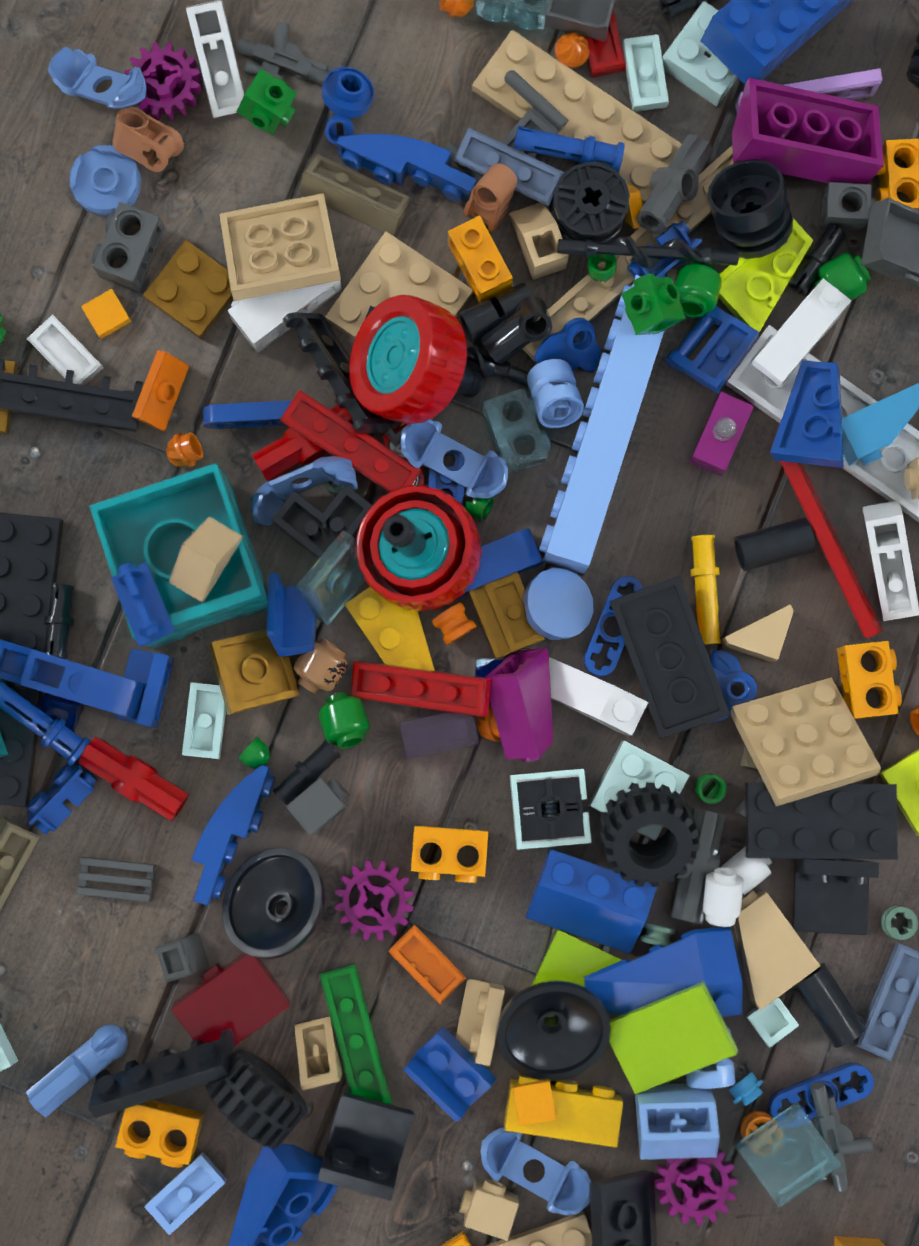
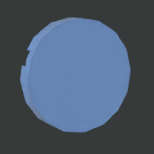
(104, 179)
(558, 604)

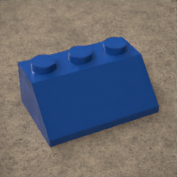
(589, 901)

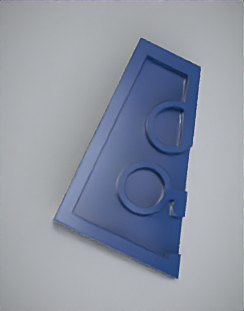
(812, 418)

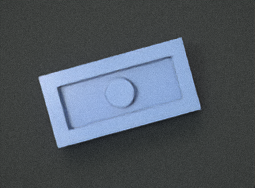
(186, 1193)

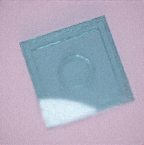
(332, 579)
(788, 1154)

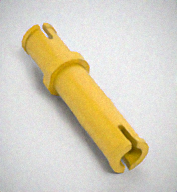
(706, 588)

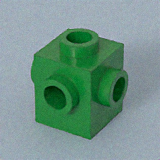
(267, 102)
(653, 304)

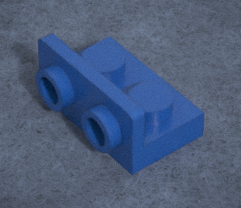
(449, 1073)

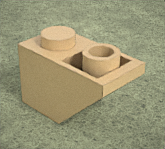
(538, 240)

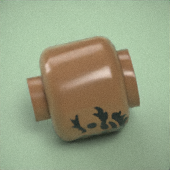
(321, 667)

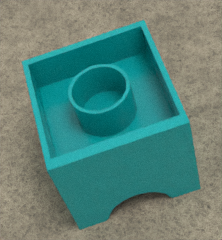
(152, 528)

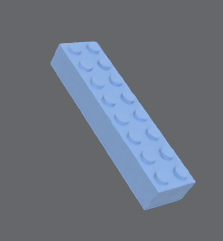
(600, 444)

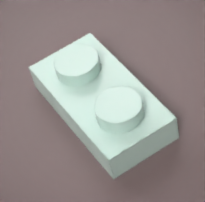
(645, 73)
(204, 721)

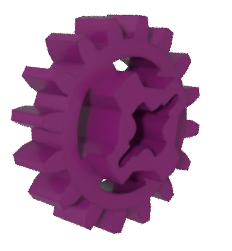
(179, 83)
(360, 909)
(693, 1197)

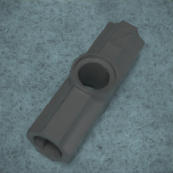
(674, 184)
(691, 886)

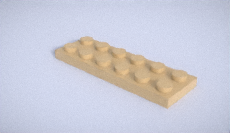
(582, 103)

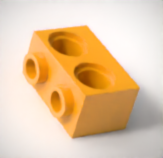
(898, 179)
(479, 259)
(857, 681)
(450, 842)
(161, 1120)

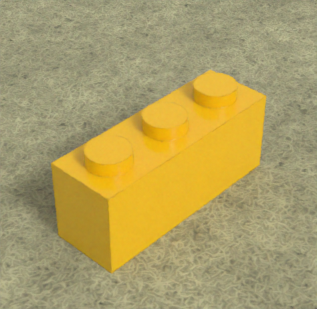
(580, 1113)

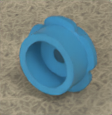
(746, 1089)

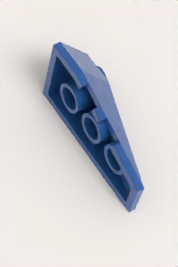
(696, 958)
(280, 1197)

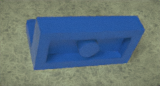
(289, 619)
(154, 671)

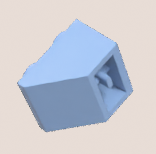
(676, 1122)

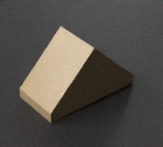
(204, 558)
(762, 638)
(317, 1053)

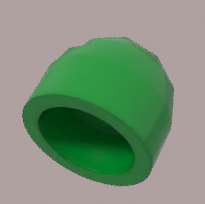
(610, 267)
(480, 507)
(255, 754)
(714, 792)

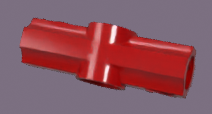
(291, 451)
(133, 778)

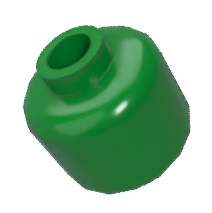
(846, 275)
(698, 288)
(344, 720)

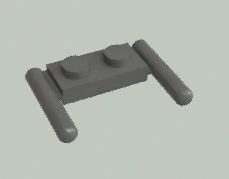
(541, 117)

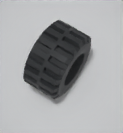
(652, 860)
(258, 1099)

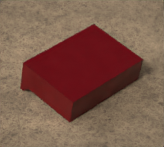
(231, 997)

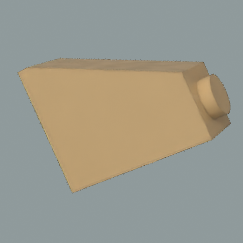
(769, 950)

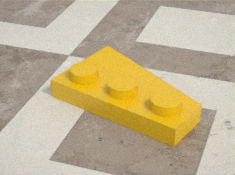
(391, 630)

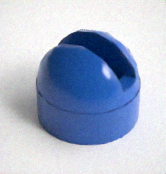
(331, 128)

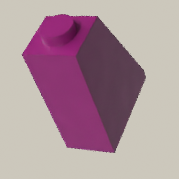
(523, 704)

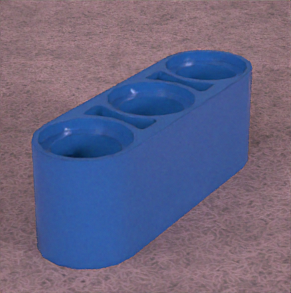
(505, 557)

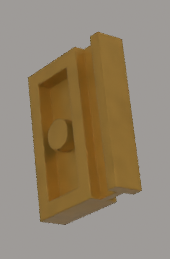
(503, 615)

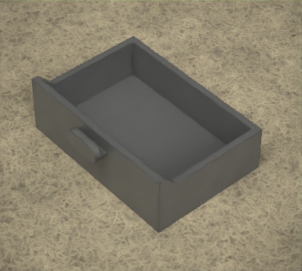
(584, 17)
(893, 241)

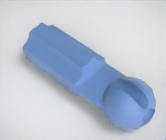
(80, 1067)

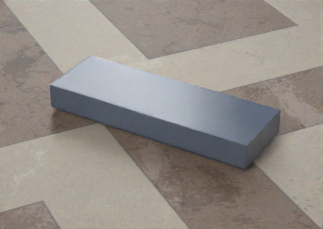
(533, 177)
(891, 1003)

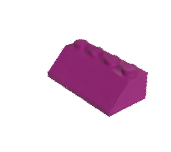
(808, 133)

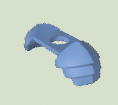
(79, 76)
(479, 475)
(275, 492)
(563, 1187)

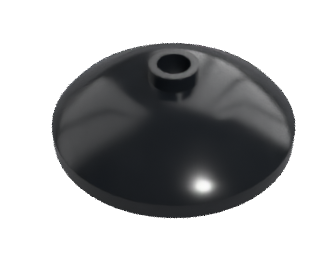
(259, 894)
(555, 1045)

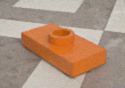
(160, 390)
(427, 964)

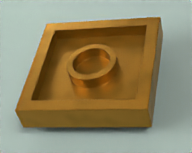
(191, 290)
(251, 672)

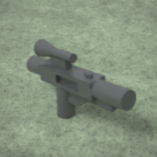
(282, 57)
(836, 1134)

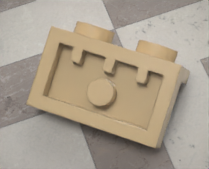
(480, 1018)

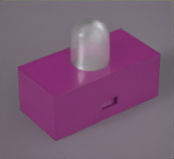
(721, 434)

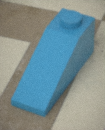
(877, 426)

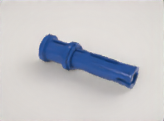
(569, 148)
(51, 732)

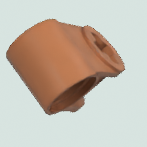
(142, 139)
(492, 196)

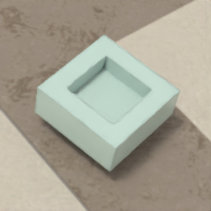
(772, 1022)

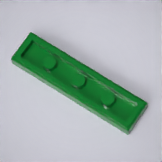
(355, 1033)

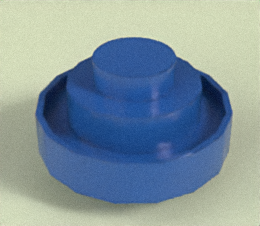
(347, 92)

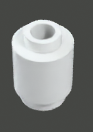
(750, 869)
(723, 897)

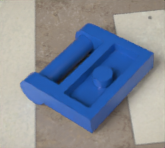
(719, 355)

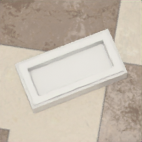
(64, 351)

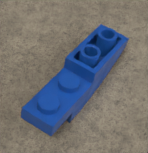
(396, 156)
(69, 680)
(234, 816)

